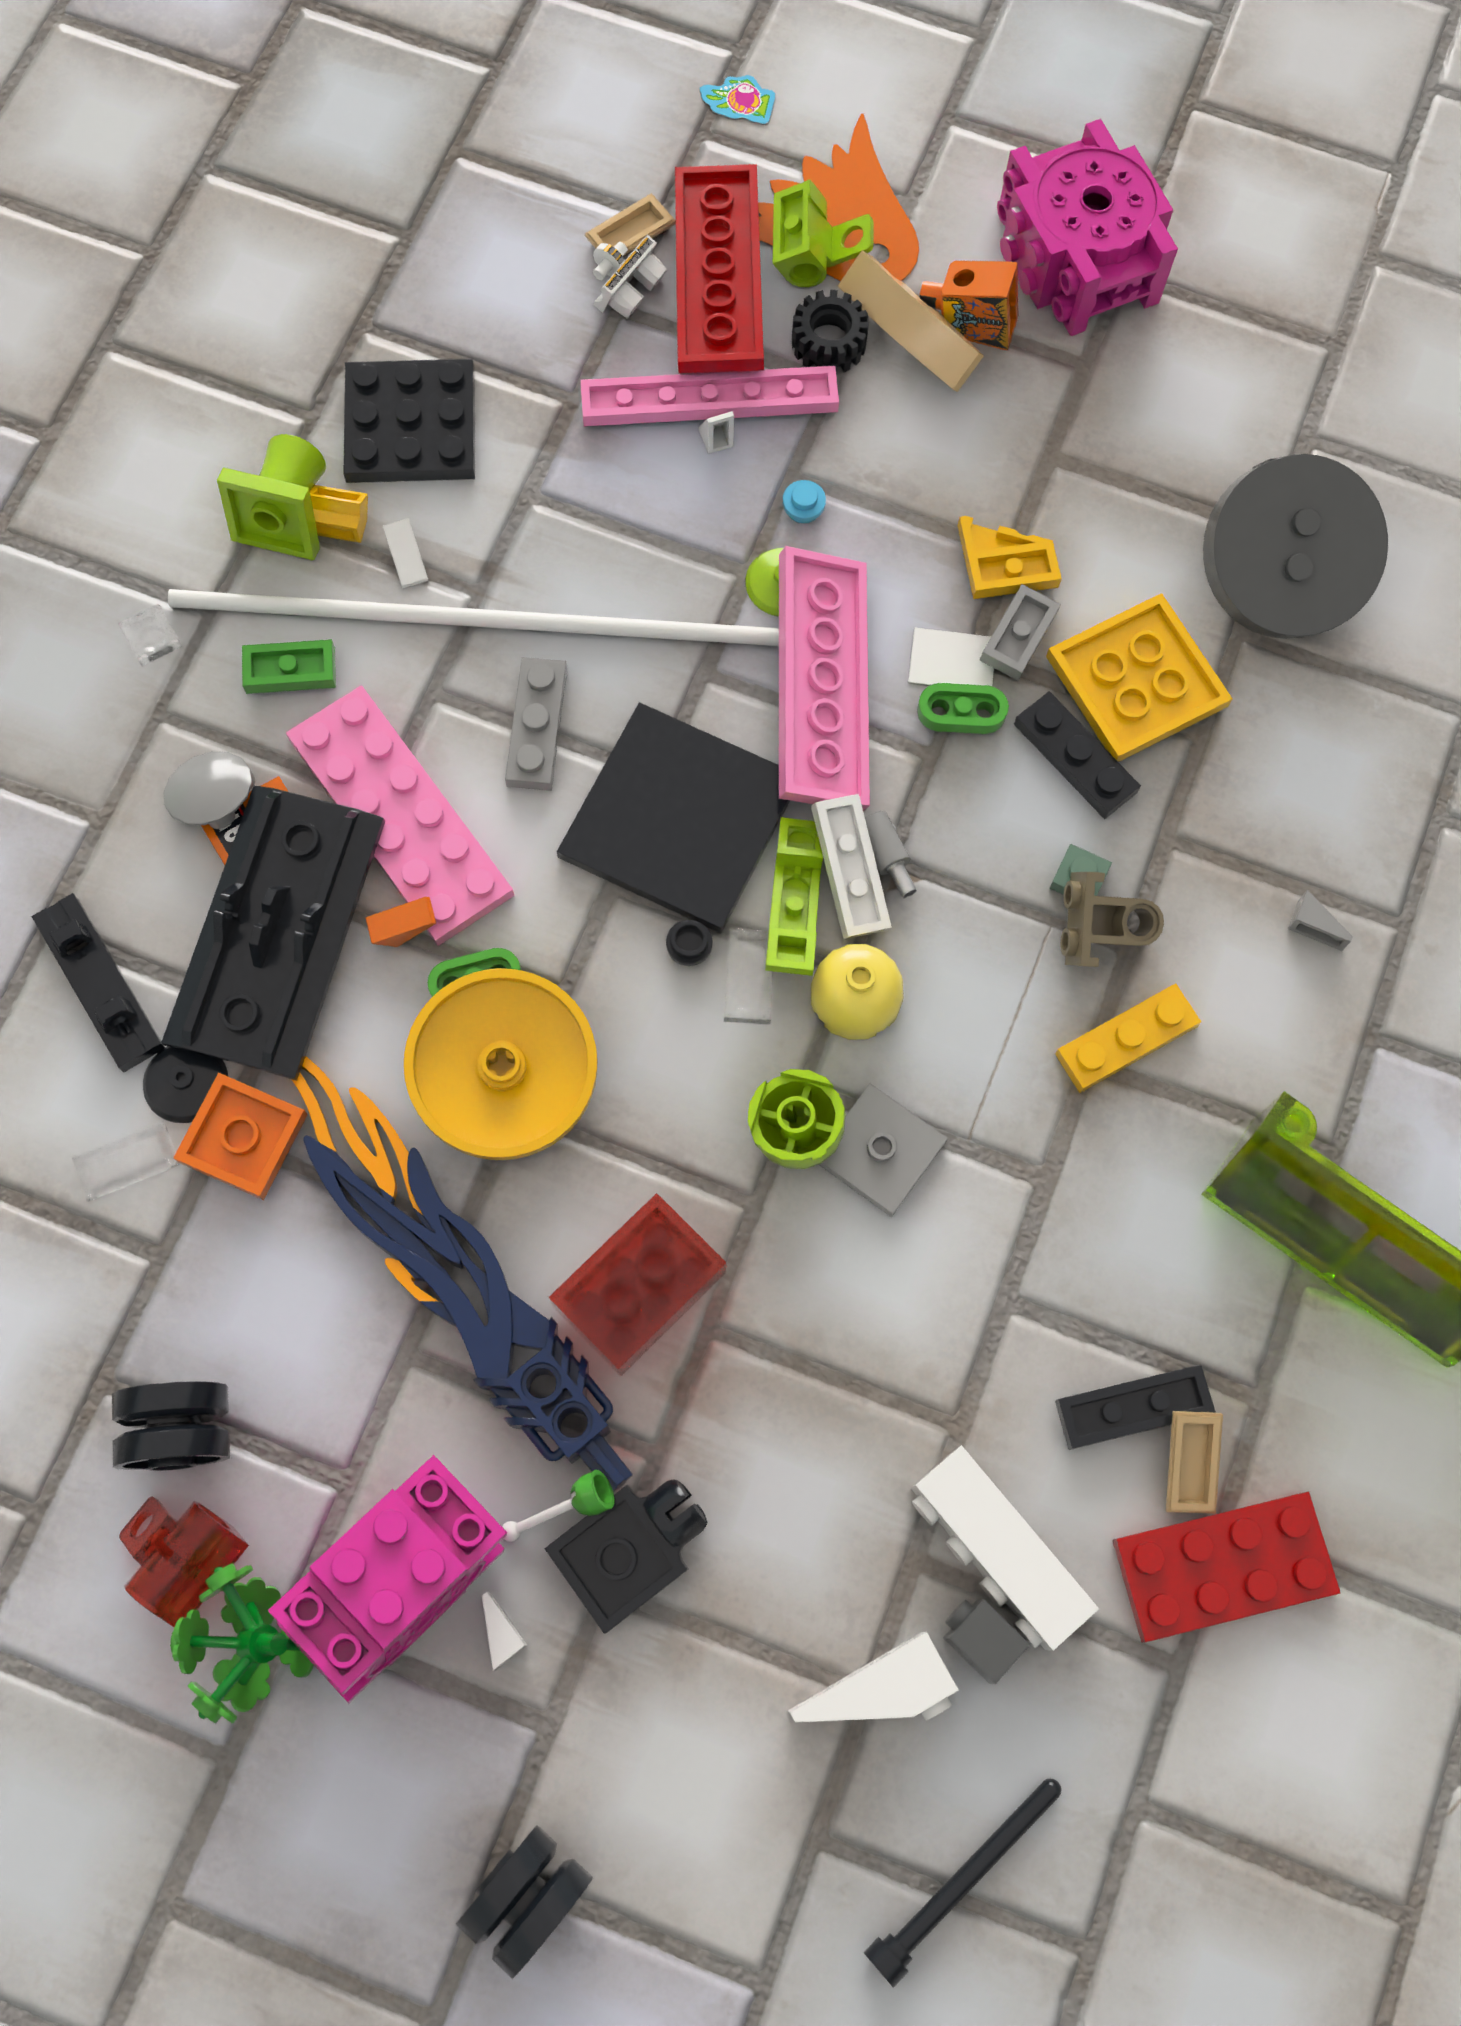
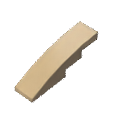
(911, 321)

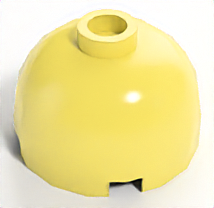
(857, 991)

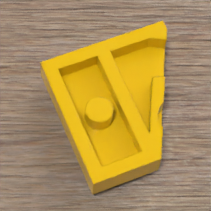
(1006, 559)

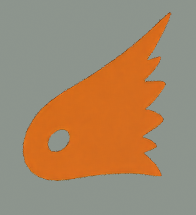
(852, 190)

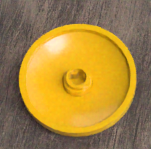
(500, 1064)

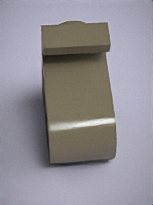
(1103, 920)

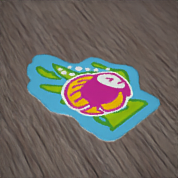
(740, 99)

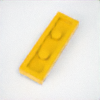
(1127, 1038)

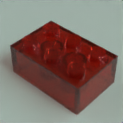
(638, 1284)

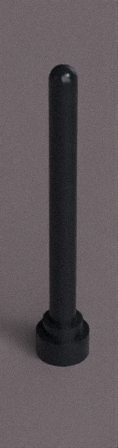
(893, 1953)

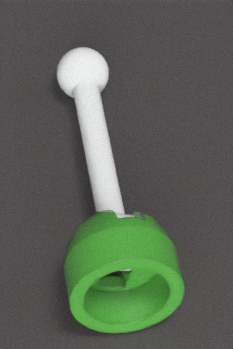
(589, 1497)

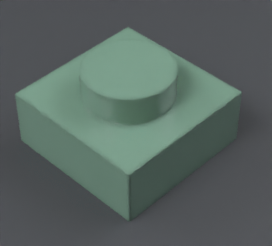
(1079, 861)

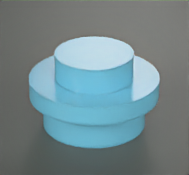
(804, 501)

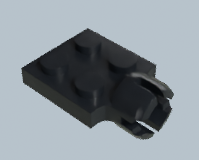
(628, 1551)

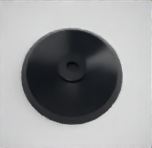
(179, 1082)

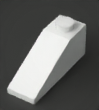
(895, 1685)

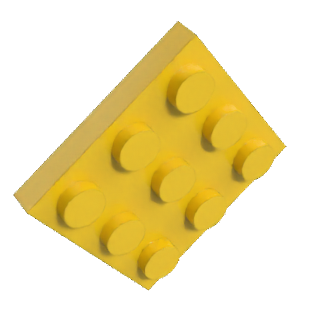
(1138, 677)

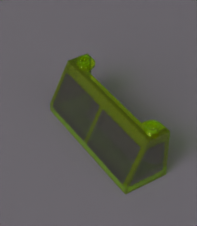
(1342, 1229)

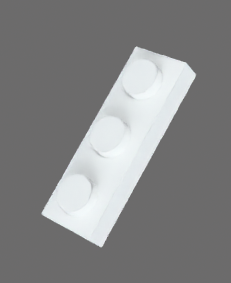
(851, 866)

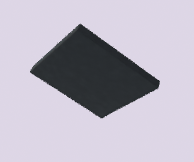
(677, 817)

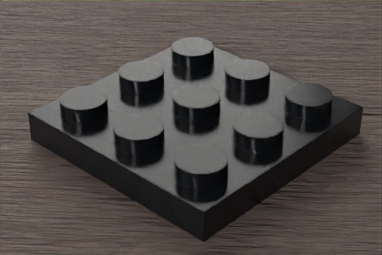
(409, 420)

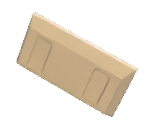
(633, 224)
(1194, 1462)

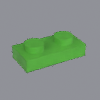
(288, 666)

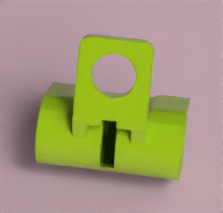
(806, 241)

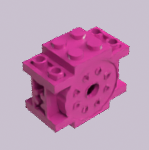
(1086, 227)
(389, 1578)

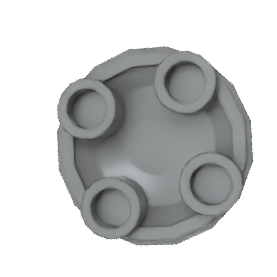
(208, 789)

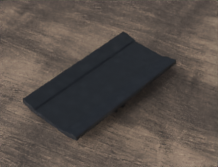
(274, 931)

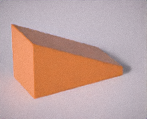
(401, 923)

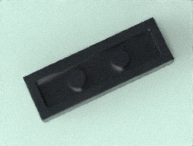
(1077, 755)
(1132, 1406)

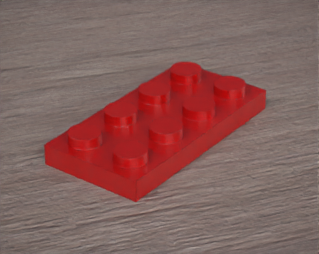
(1225, 1567)

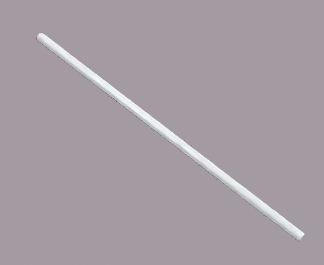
(473, 617)

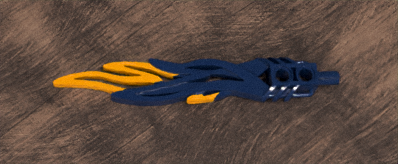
(509, 1317)

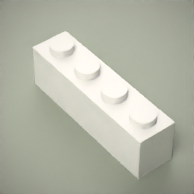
(1004, 1550)

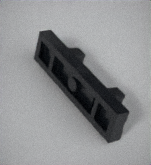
(98, 983)

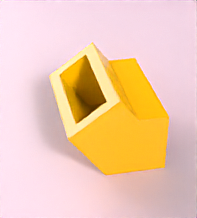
(339, 513)

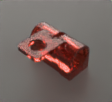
(177, 1556)

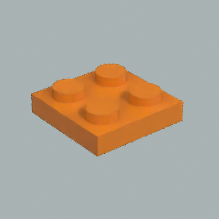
(240, 1136)

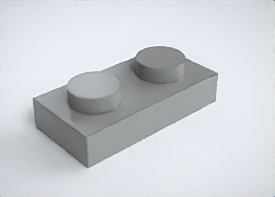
(1020, 632)

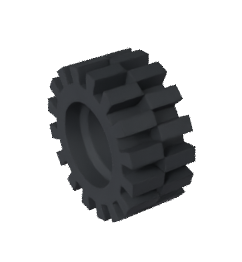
(830, 312)

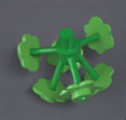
(257, 1643)

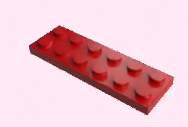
(718, 269)

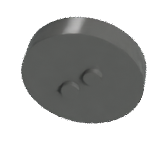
(1295, 546)

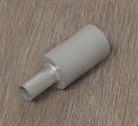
(889, 851)

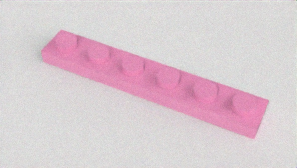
(709, 395)

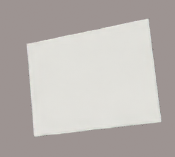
(948, 658)

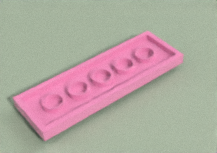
(823, 677)
(423, 839)

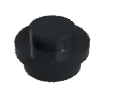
(689, 942)

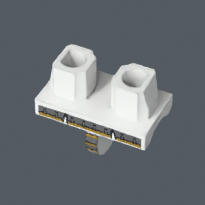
(639, 264)

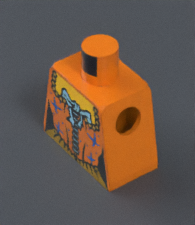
(978, 300)

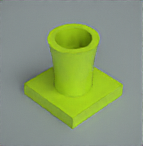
(276, 506)

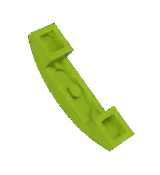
(794, 899)

